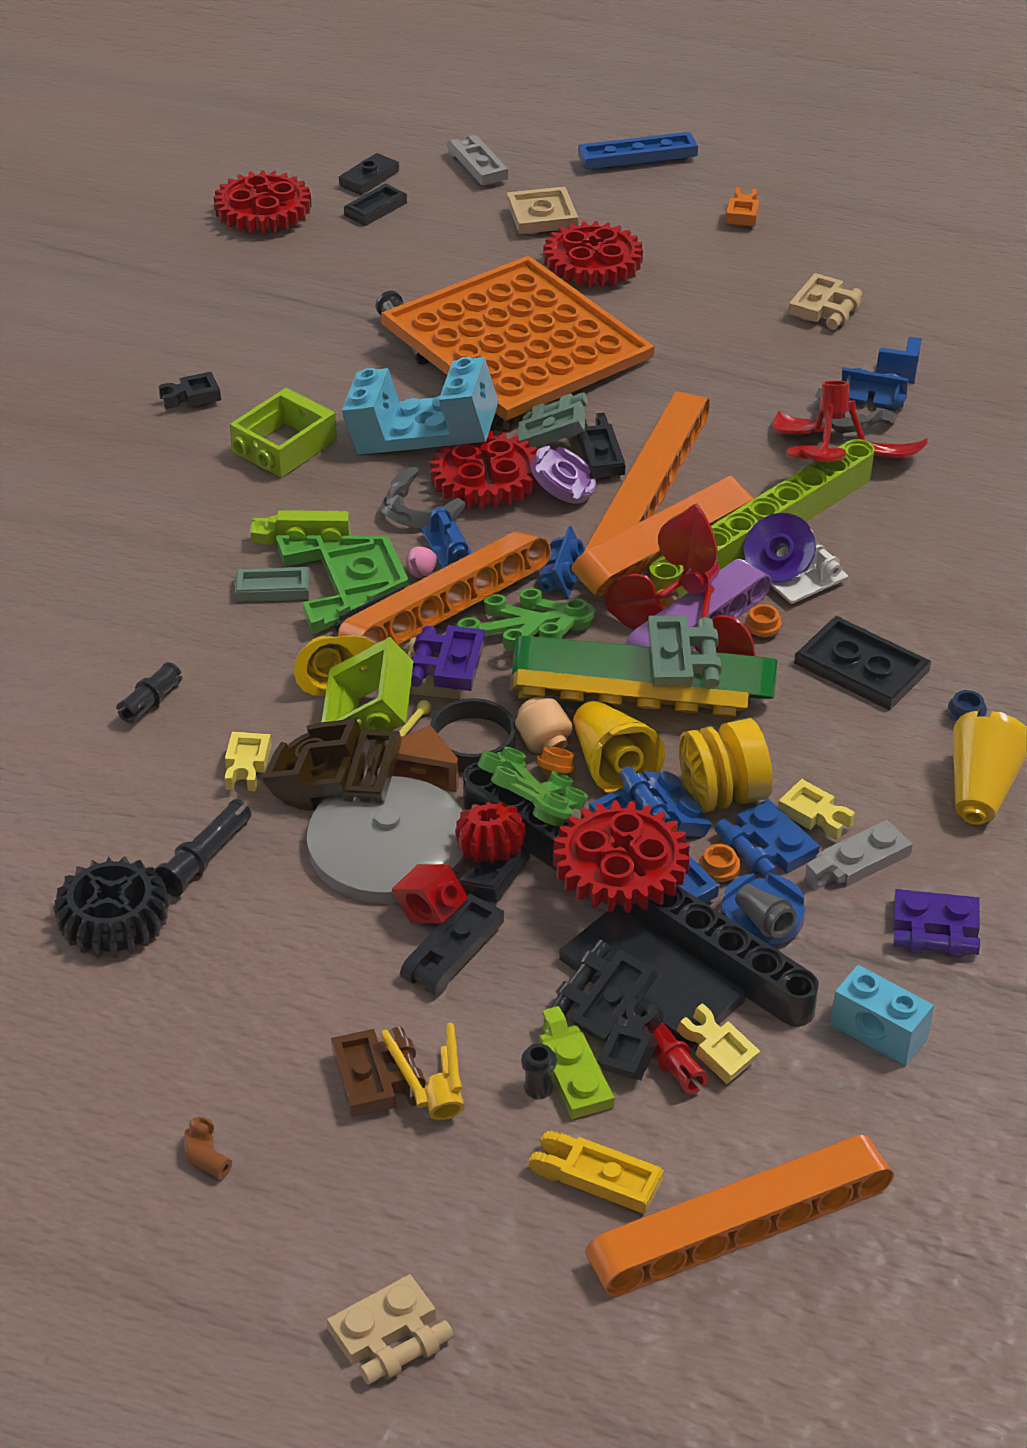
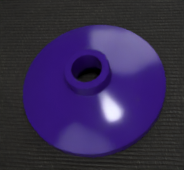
(777, 532)

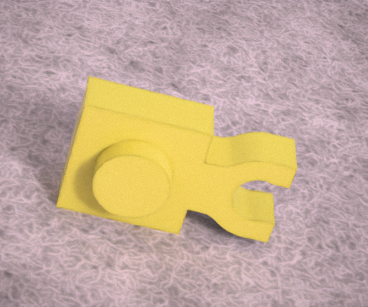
(246, 756)
(813, 806)
(720, 1048)

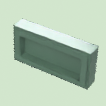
(272, 584)

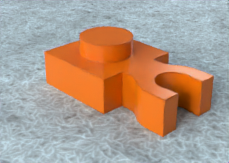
(743, 208)

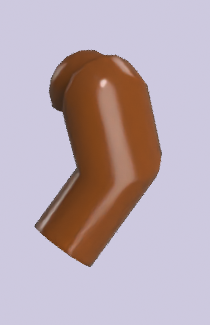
(200, 1149)

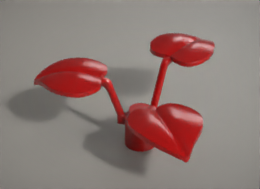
(833, 406)
(686, 542)

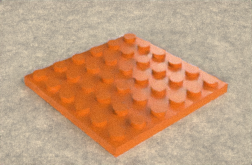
(528, 326)

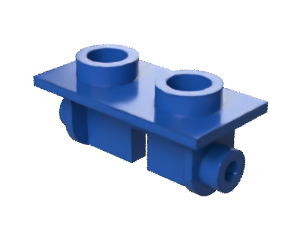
(889, 388)
(445, 538)
(557, 571)

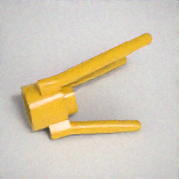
(443, 1089)

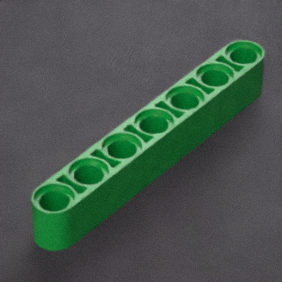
(633, 663)

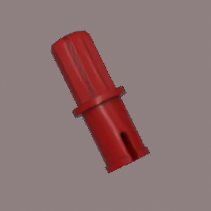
(676, 1058)

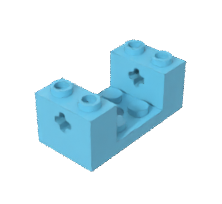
(455, 417)

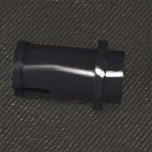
(538, 1064)

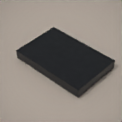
(862, 662)

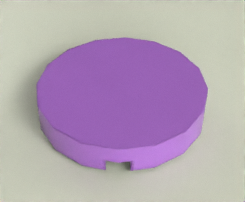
(563, 474)

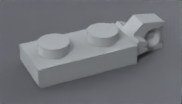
(858, 856)

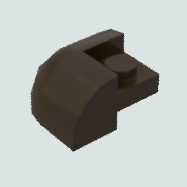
(313, 764)

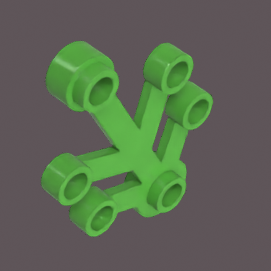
(553, 623)
(511, 773)

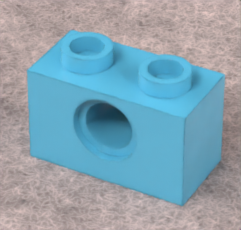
(881, 1015)

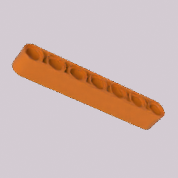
(638, 546)
(450, 589)
(738, 1215)

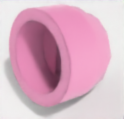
(421, 562)

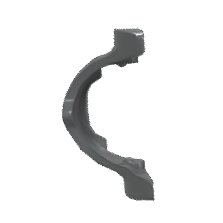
(846, 425)
(395, 509)

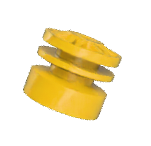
(726, 764)

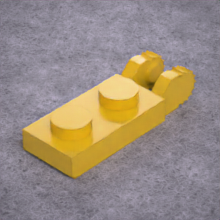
(597, 1170)

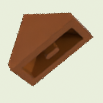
(428, 759)

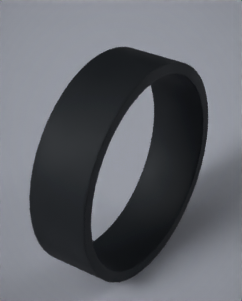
(475, 709)

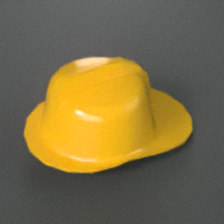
(320, 655)

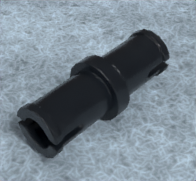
(149, 692)

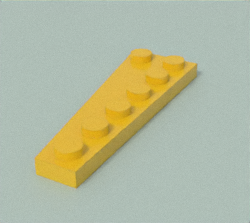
(615, 691)

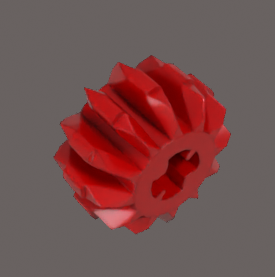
(490, 832)

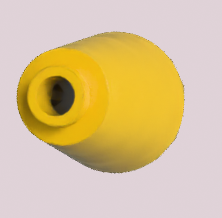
(614, 742)
(986, 763)

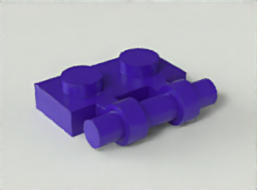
(458, 657)
(936, 922)

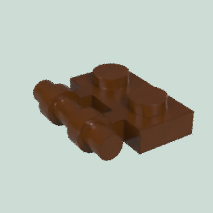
(364, 1072)

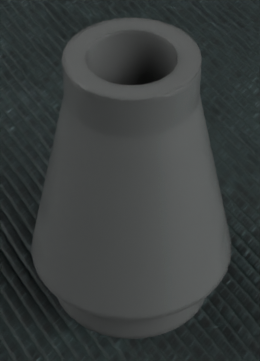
(767, 911)

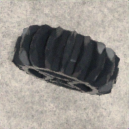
(111, 906)

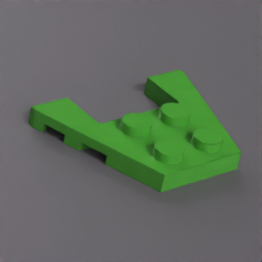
(357, 568)

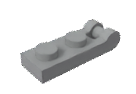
(478, 160)

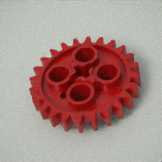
(262, 201)
(593, 254)
(461, 471)
(621, 856)

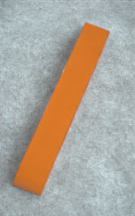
(655, 466)

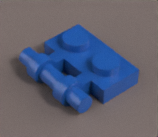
(666, 794)
(774, 833)

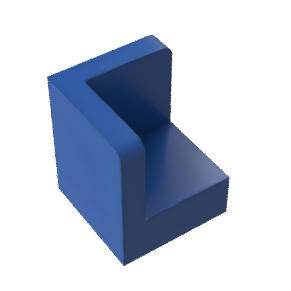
(900, 362)

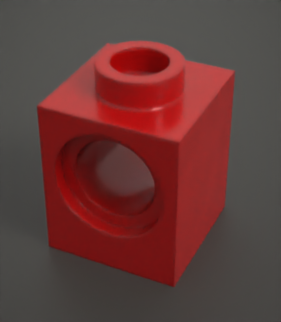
(429, 893)

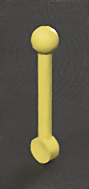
(423, 708)

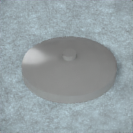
(373, 845)

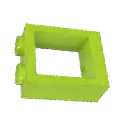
(314, 425)
(388, 671)

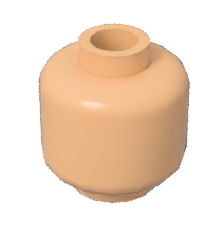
(543, 724)

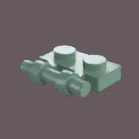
(553, 421)
(671, 651)

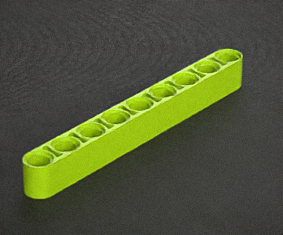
(801, 494)

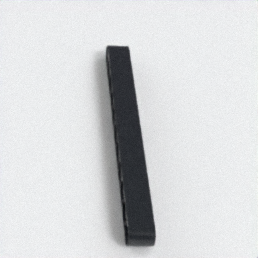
(720, 943)

